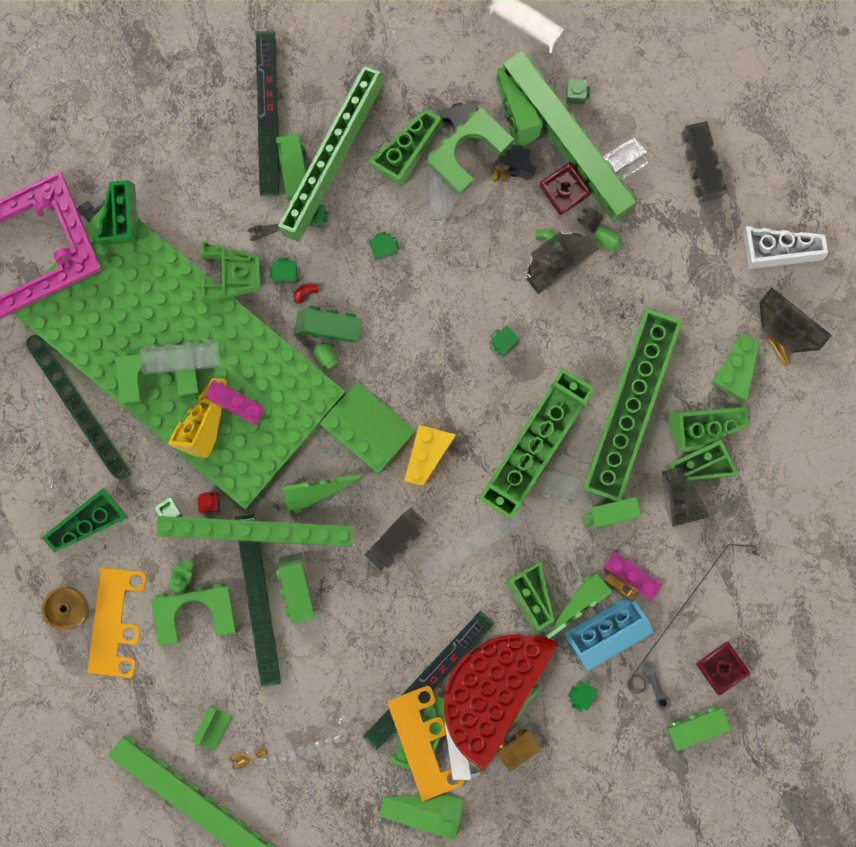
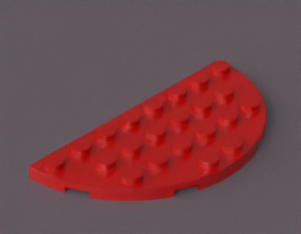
(490, 691)

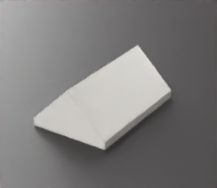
(460, 766)

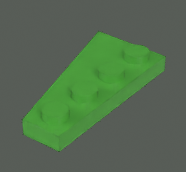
(430, 712)

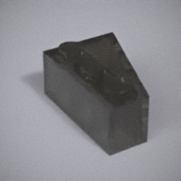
(395, 539)

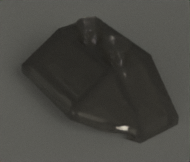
(558, 259)
(790, 325)

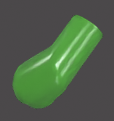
(544, 234)

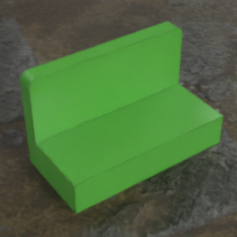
(212, 728)

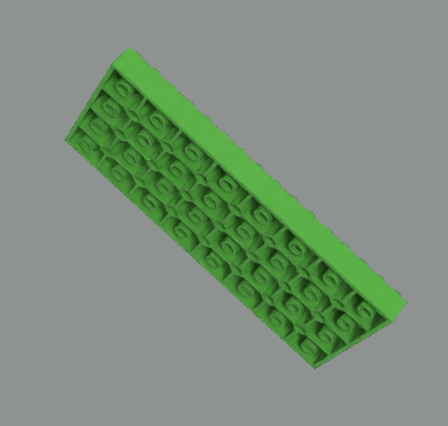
(155, 298)

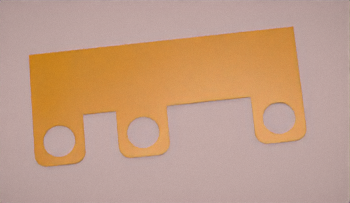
(107, 623)
(416, 743)

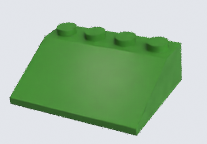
(367, 428)

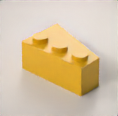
(426, 454)

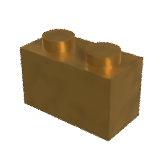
(518, 750)

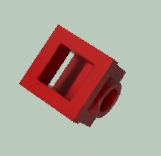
(208, 502)

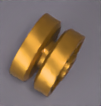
(76, 608)

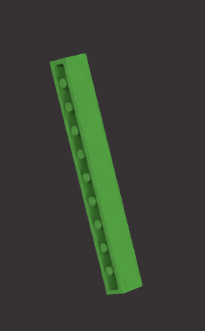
(331, 154)
(255, 531)
(184, 796)

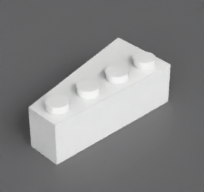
(778, 248)

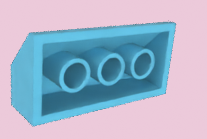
(608, 633)

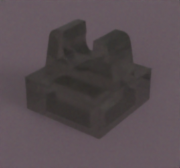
(591, 219)

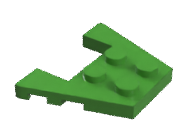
(238, 273)

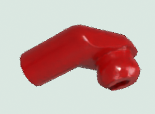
(303, 290)

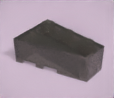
(681, 498)

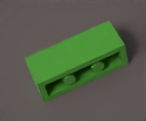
(698, 728)

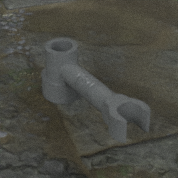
(89, 211)
(656, 688)

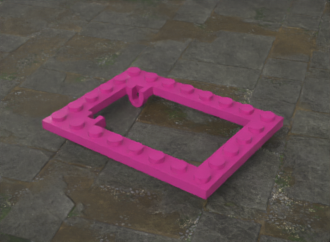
(81, 260)

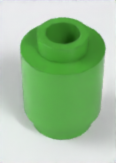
(608, 239)
(325, 356)

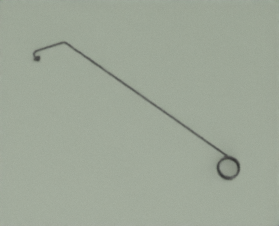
(632, 676)

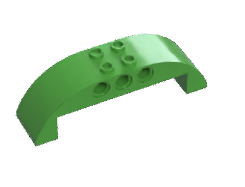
(536, 443)

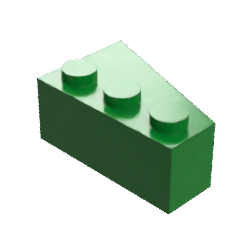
(328, 324)

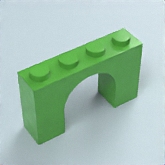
(478, 126)
(129, 373)
(611, 514)
(166, 610)

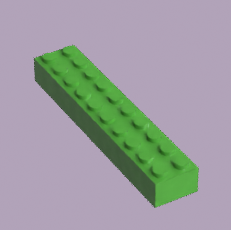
(570, 139)
(632, 406)

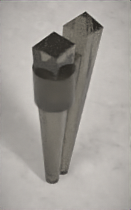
(262, 231)

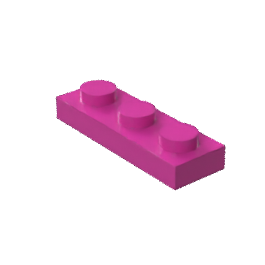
(234, 402)
(632, 575)

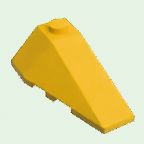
(200, 428)

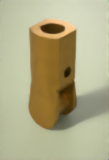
(618, 585)

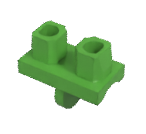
(181, 576)

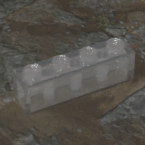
(527, 22)
(180, 357)

